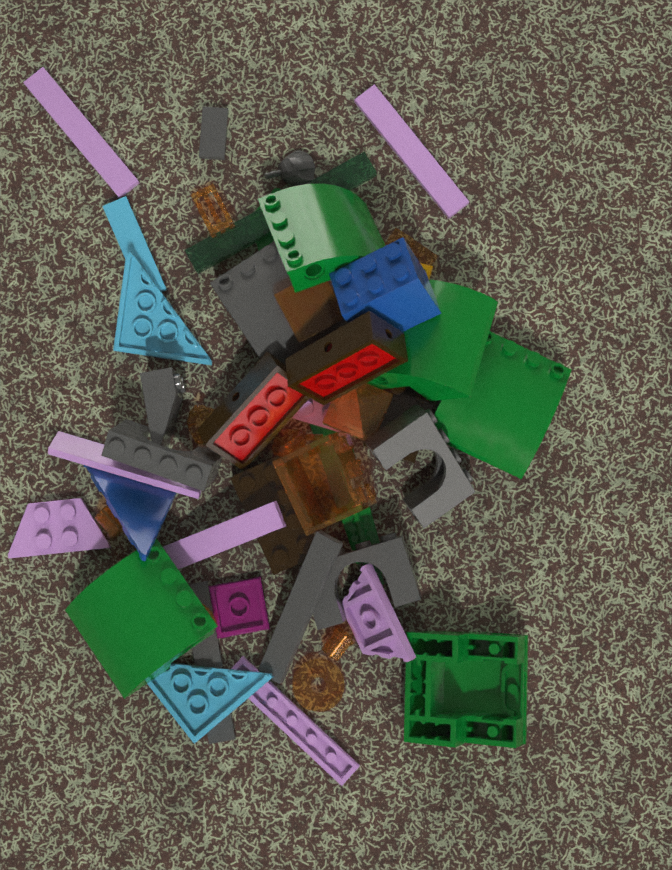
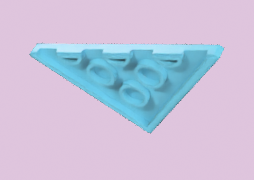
(150, 323)
(204, 695)

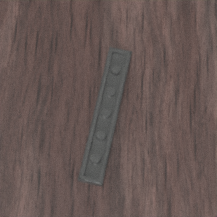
(300, 605)
(209, 655)

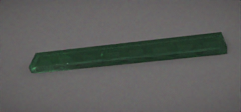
(254, 226)

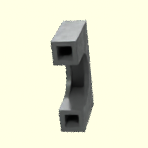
(414, 432)
(130, 445)
(390, 557)

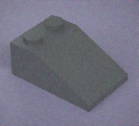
(163, 402)

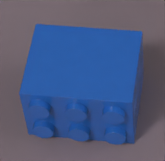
(387, 284)

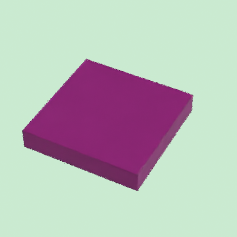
(239, 607)

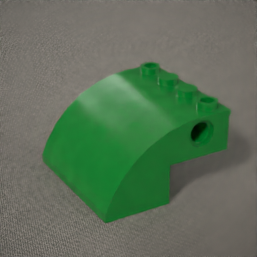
(319, 230)
(446, 348)
(508, 406)
(140, 618)
(466, 689)

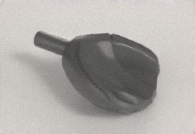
(295, 169)

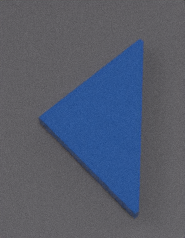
(137, 506)

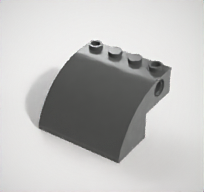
(250, 300)

